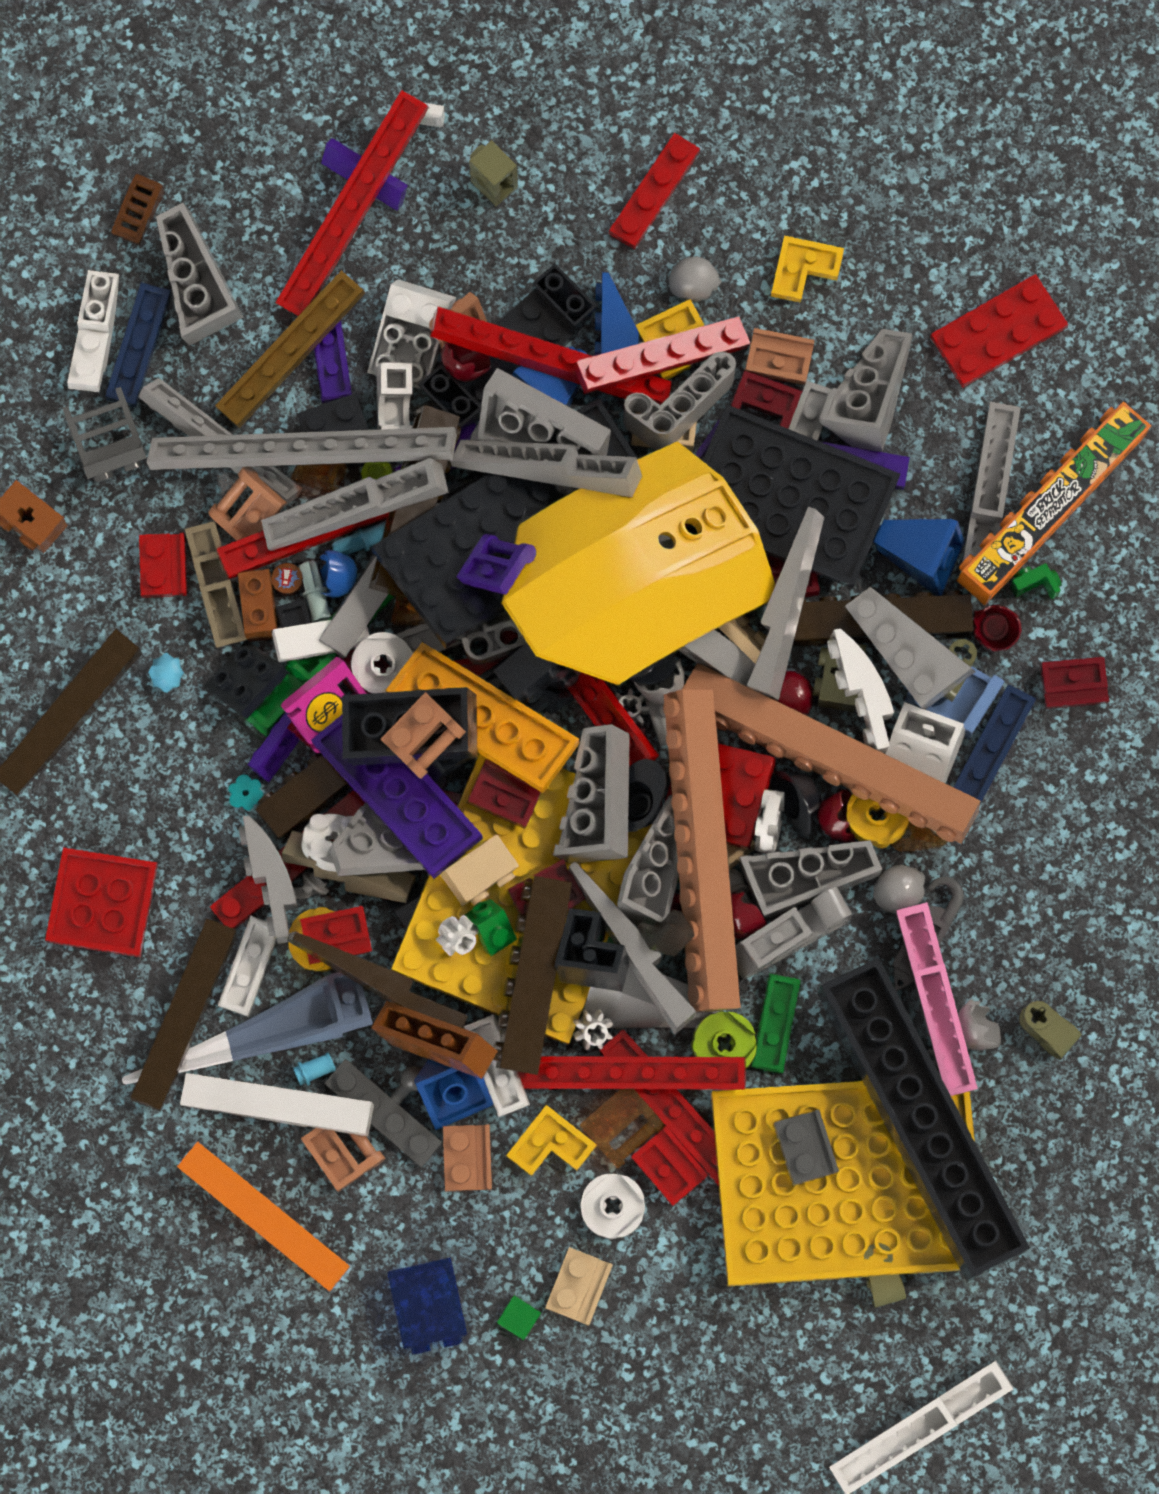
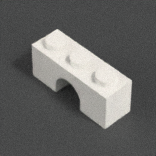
(393, 395)

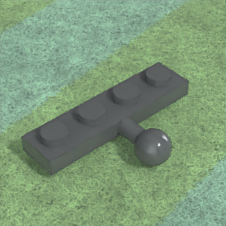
(387, 1114)

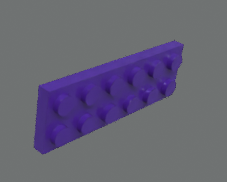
(409, 806)

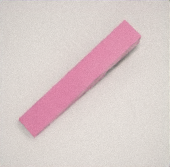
(936, 999)

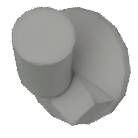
(311, 886)

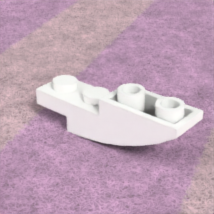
(94, 331)
(860, 677)

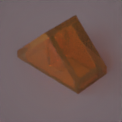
(320, 476)

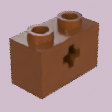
(45, 527)
(257, 605)

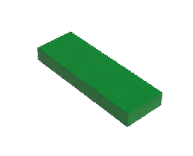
(776, 1023)

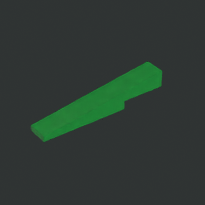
(300, 672)

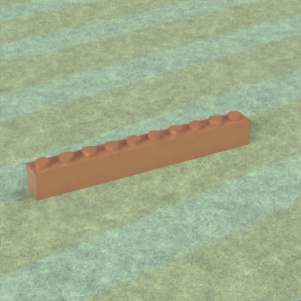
(837, 757)
(701, 849)

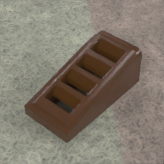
(153, 201)

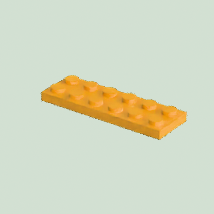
(505, 727)

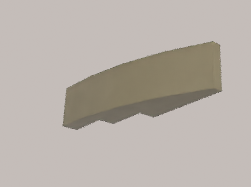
(215, 586)
(388, 885)

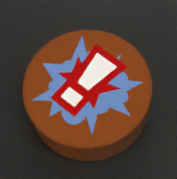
(287, 579)

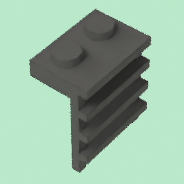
(122, 453)

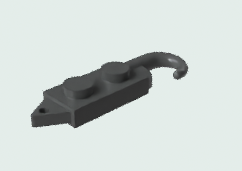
(941, 920)

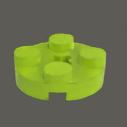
(723, 1024)

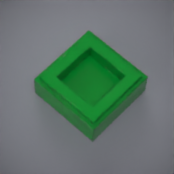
(518, 1318)

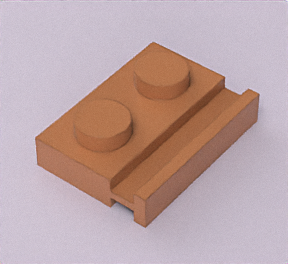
(780, 356)
(467, 1158)

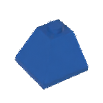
(450, 1093)

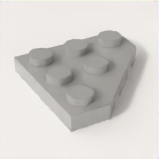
(370, 848)

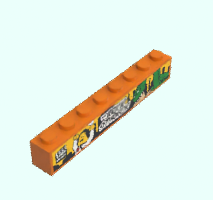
(1053, 503)

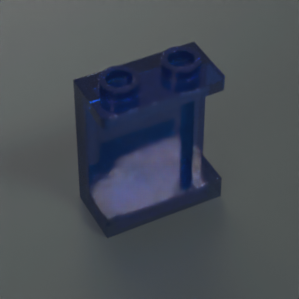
(427, 1305)

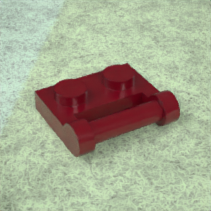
(767, 397)

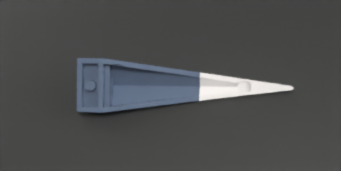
(308, 1017)

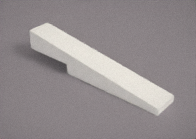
(277, 1104)
(921, 1427)

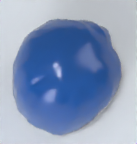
(338, 573)

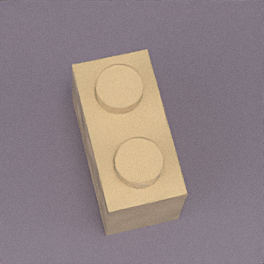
(479, 871)

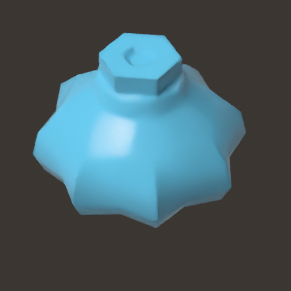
(166, 672)

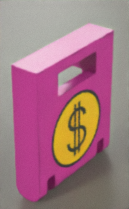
(320, 700)

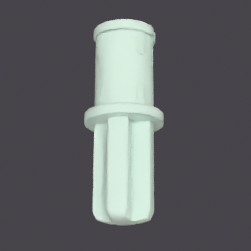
(313, 590)

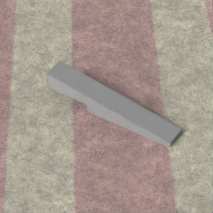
(550, 464)
(992, 475)
(355, 503)
(785, 608)
(354, 613)
(642, 960)

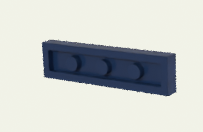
(138, 343)
(994, 742)

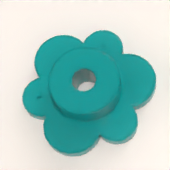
(242, 785)

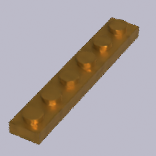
(290, 349)

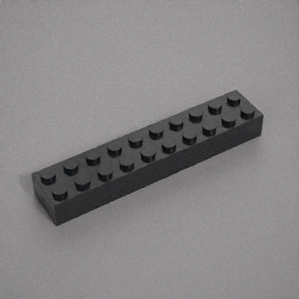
(922, 1120)

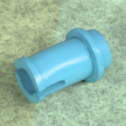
(313, 1069)

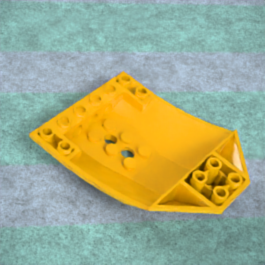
(615, 598)

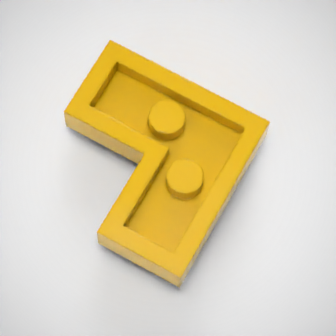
(801, 258)
(672, 321)
(550, 1134)

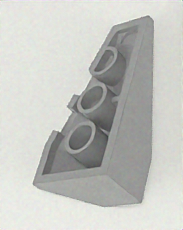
(866, 399)
(652, 873)
(634, 1006)

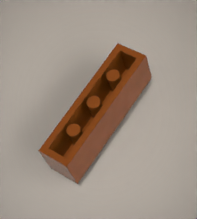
(434, 1039)

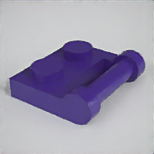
(495, 572)

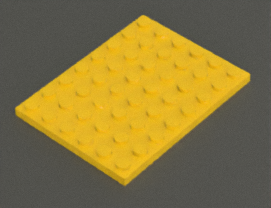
(477, 975)
(828, 1223)

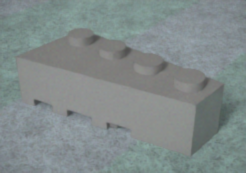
(197, 283)
(525, 415)
(913, 654)
(598, 798)
(797, 877)

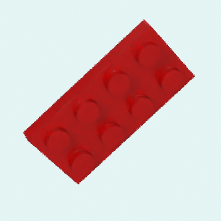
(999, 330)

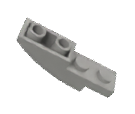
(267, 866)

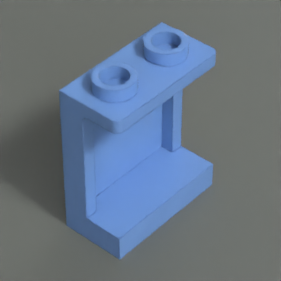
(970, 702)

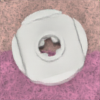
(370, 651)
(769, 825)
(316, 835)
(631, 1207)

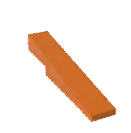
(263, 1216)

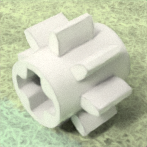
(632, 700)
(457, 935)
(590, 1021)

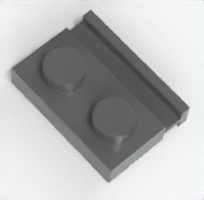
(805, 1147)

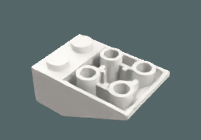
(406, 329)
(926, 741)

